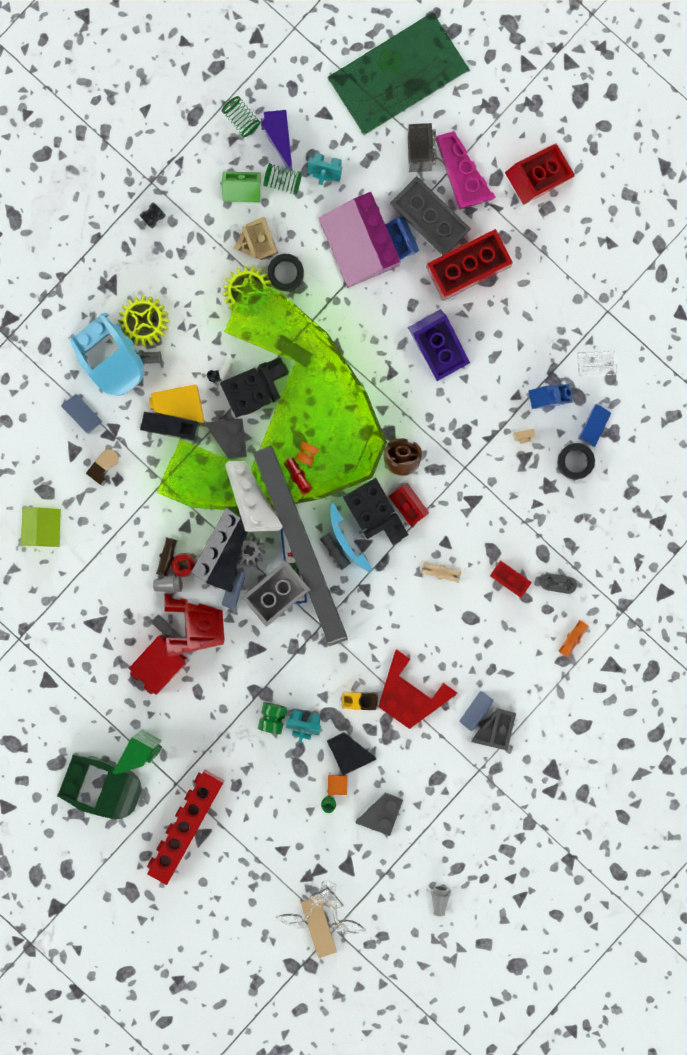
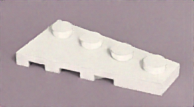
(250, 499)

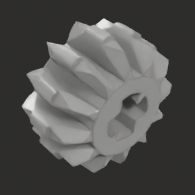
(256, 554)

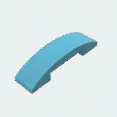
(359, 560)

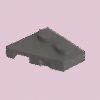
(229, 436)
(496, 730)

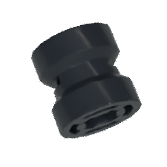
(153, 211)

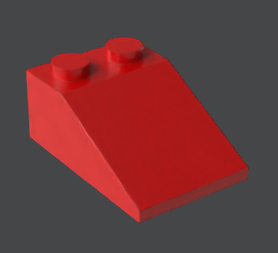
(539, 173)

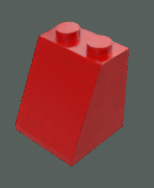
(155, 668)

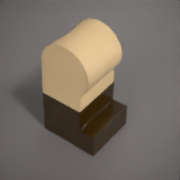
(102, 465)

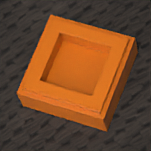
(337, 785)

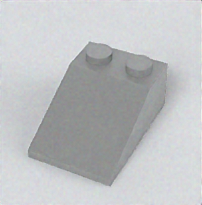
(276, 593)

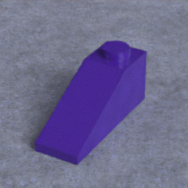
(277, 132)

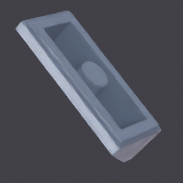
(81, 413)
(231, 598)
(476, 711)

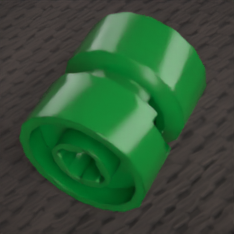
(272, 718)

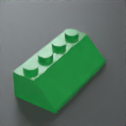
(141, 749)

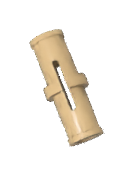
(441, 572)

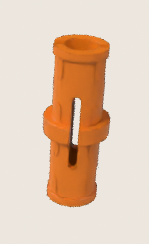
(573, 638)

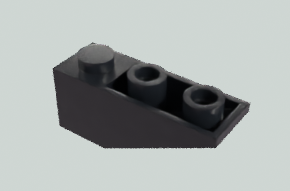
(170, 426)

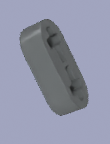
(557, 588)

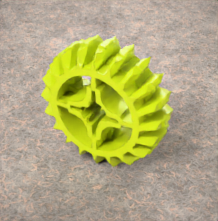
(235, 278)
(147, 313)

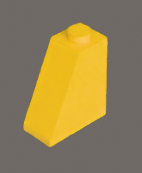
(179, 402)

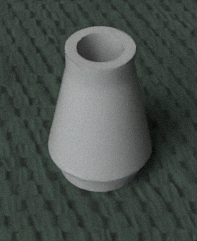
(169, 584)
(440, 899)

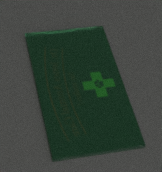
(398, 73)

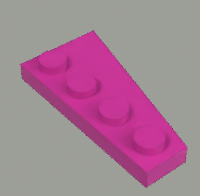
(464, 178)

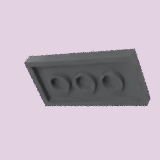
(430, 216)

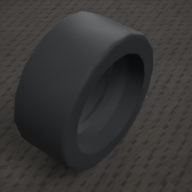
(285, 258)
(590, 461)

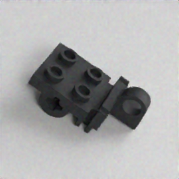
(253, 389)
(373, 511)

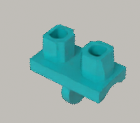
(324, 170)
(310, 727)

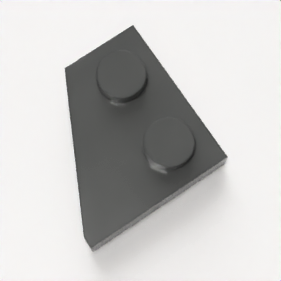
(381, 814)

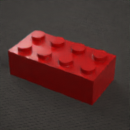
(469, 265)

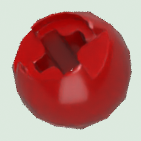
(176, 567)

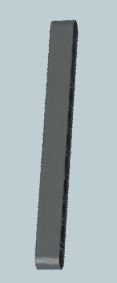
(300, 545)

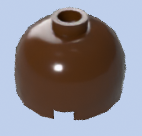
(402, 456)

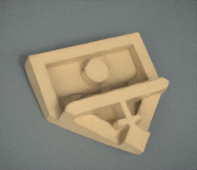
(257, 240)

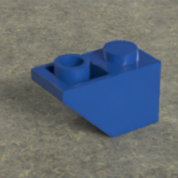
(550, 396)

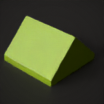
(40, 527)

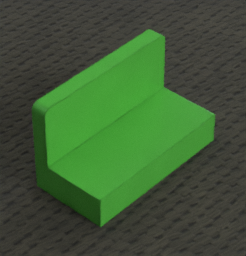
(241, 186)

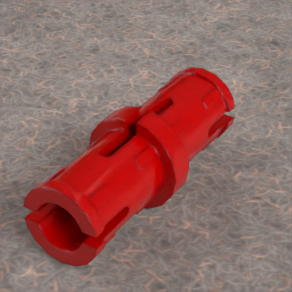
(297, 476)

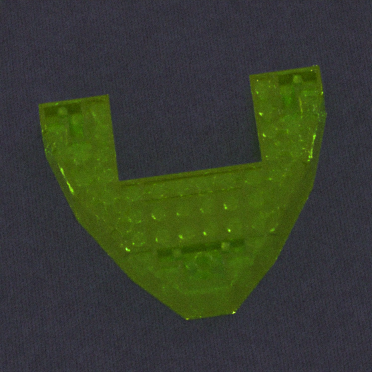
(318, 406)

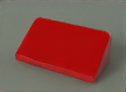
(409, 504)

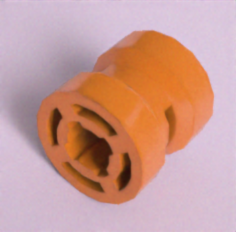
(304, 457)

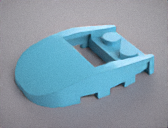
(120, 370)

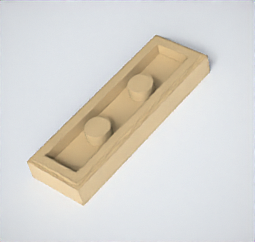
(319, 930)

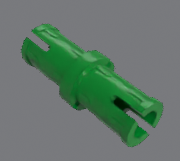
(328, 808)

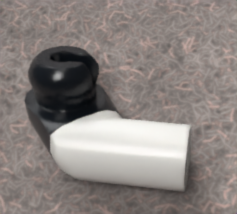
(220, 375)

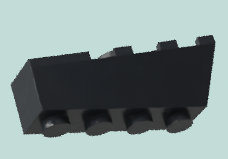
(221, 554)

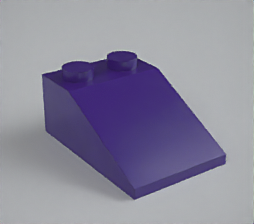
(439, 344)

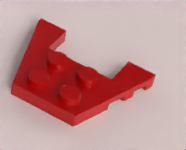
(202, 626)
(404, 700)

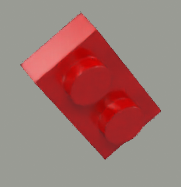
(510, 579)

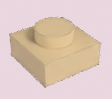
(524, 436)

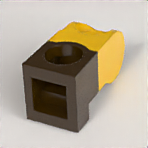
(360, 700)

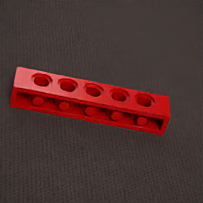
(164, 872)

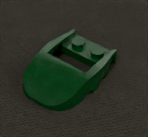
(118, 794)

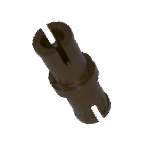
(166, 557)

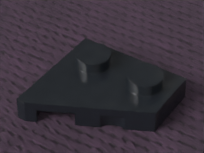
(349, 753)

